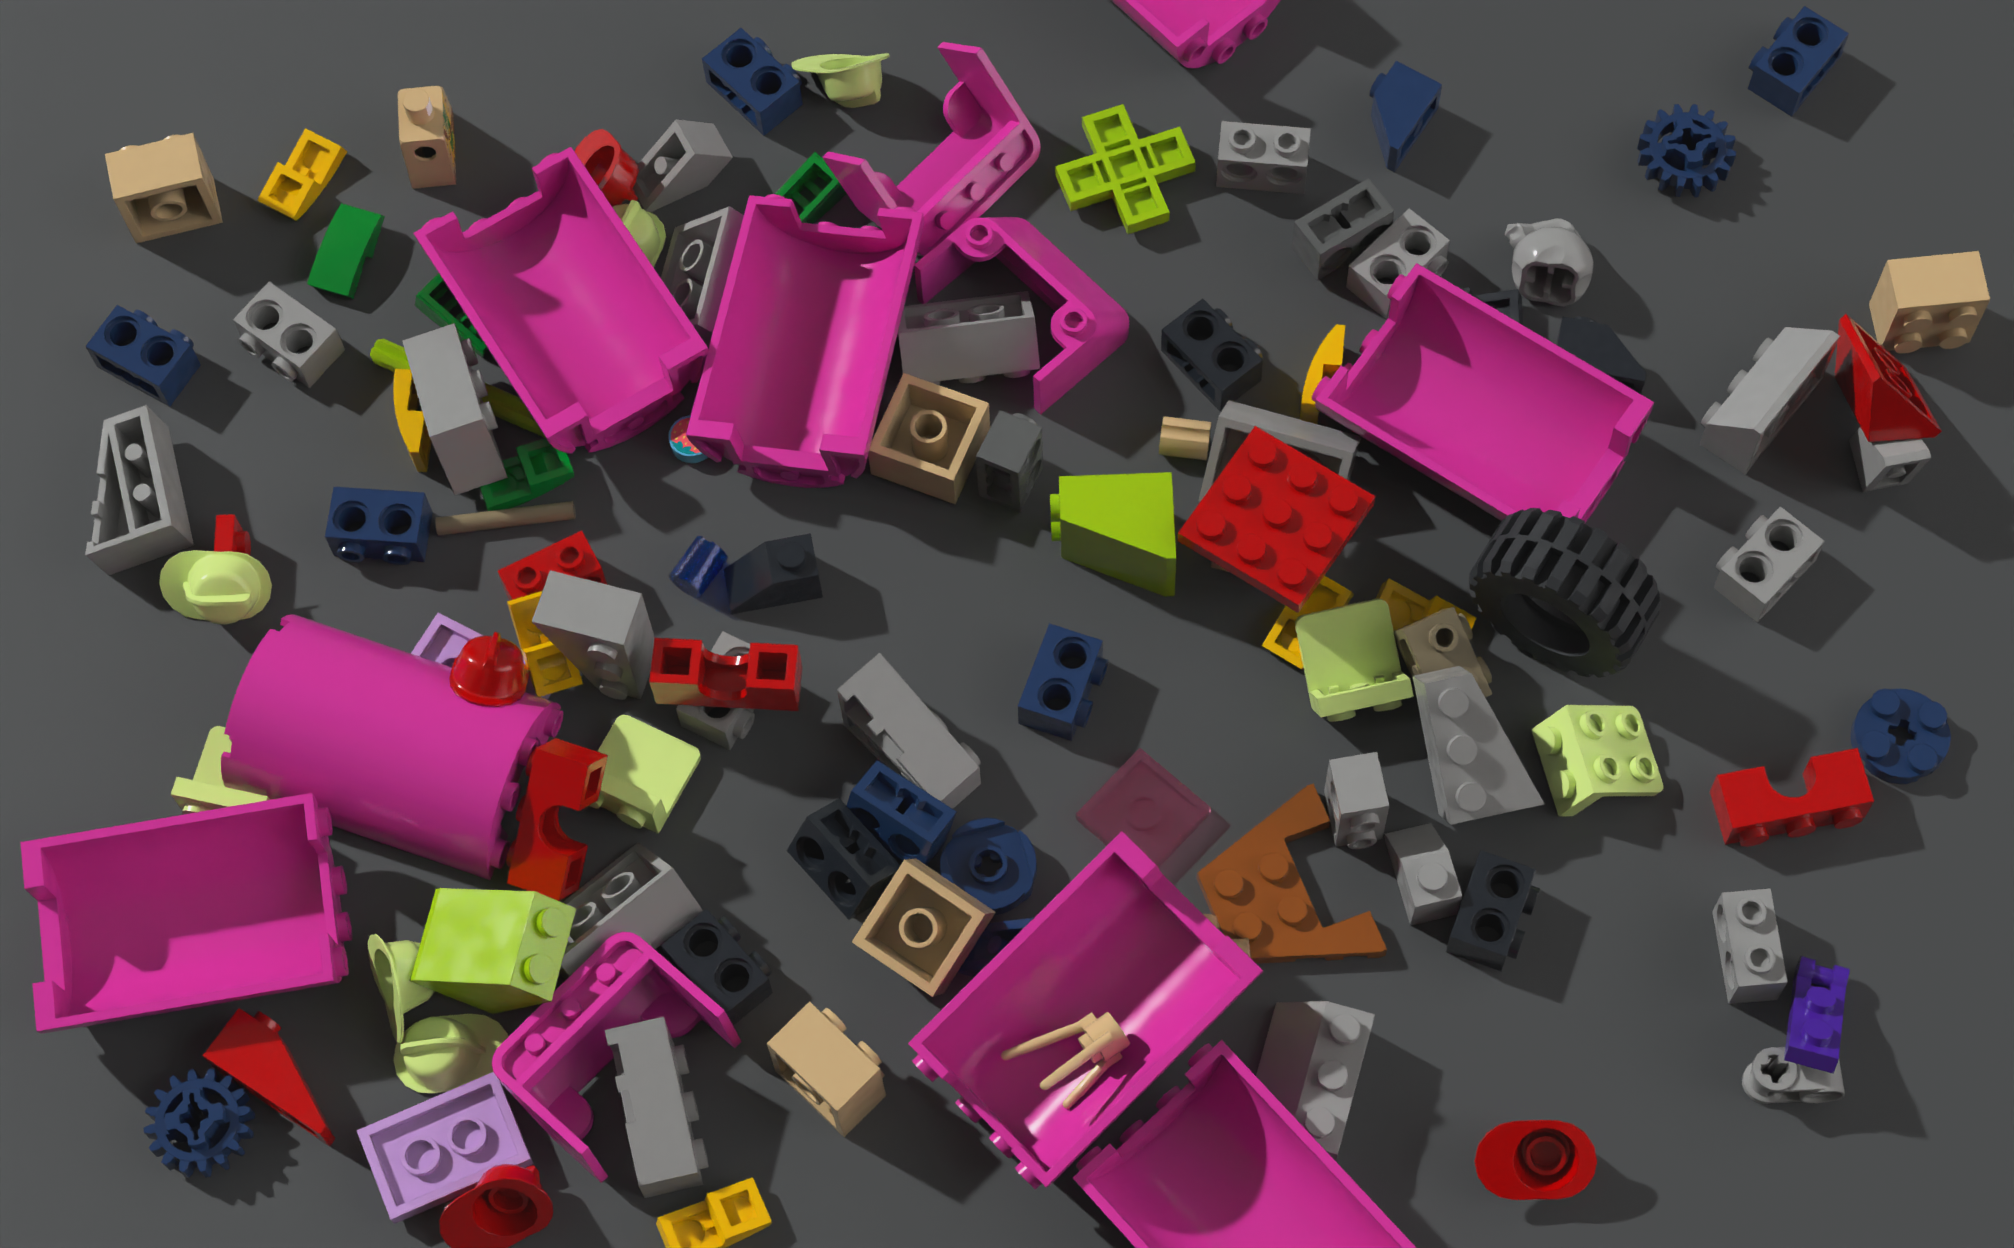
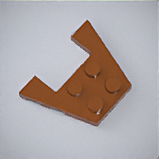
(1263, 898)

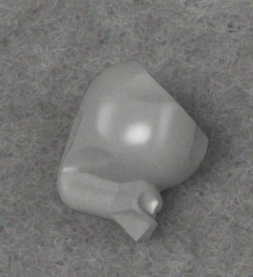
(1550, 261)

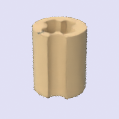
(1185, 438)

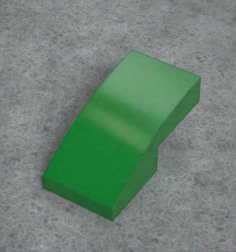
(344, 250)
(529, 475)

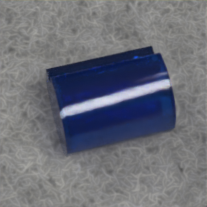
(698, 567)

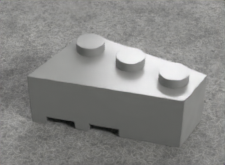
(454, 407)
(139, 494)
(599, 631)
(906, 734)
(1468, 750)
(657, 1107)

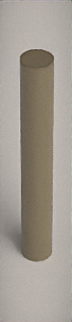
(505, 518)

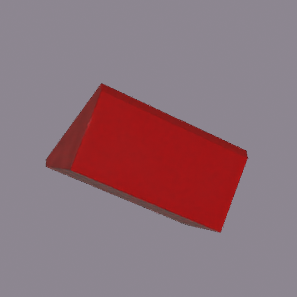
(1879, 388)

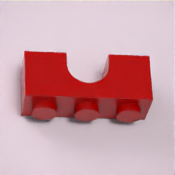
(693, 676)
(1753, 810)
(542, 854)

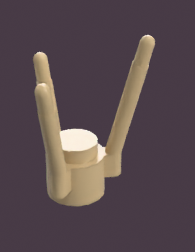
(1101, 1042)

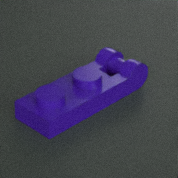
(1816, 1015)

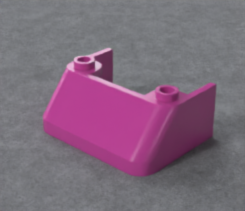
(968, 170)
(1085, 317)
(566, 1039)

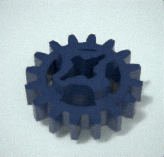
(1684, 152)
(181, 1112)

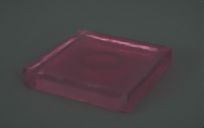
(1146, 806)

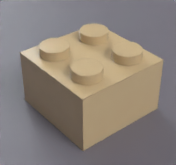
(163, 187)
(1929, 301)
(929, 438)
(923, 927)
(827, 1067)

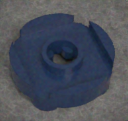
(1922, 719)
(1003, 844)

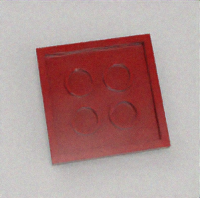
(1276, 519)

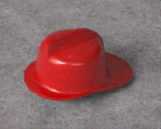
(609, 166)
(489, 672)
(1535, 1160)
(499, 1210)

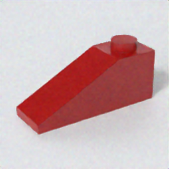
(264, 1067)

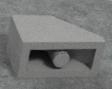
(680, 163)
(1887, 462)
(1424, 873)

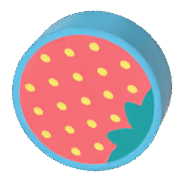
(680, 444)

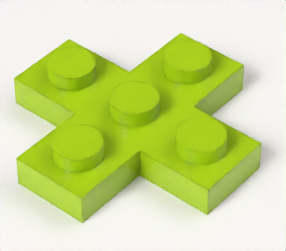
(1125, 169)

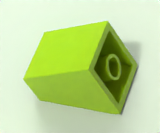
(1119, 526)
(493, 947)

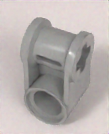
(1793, 1082)

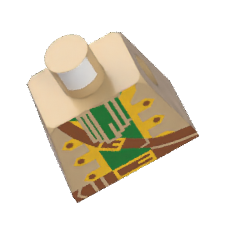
(427, 122)

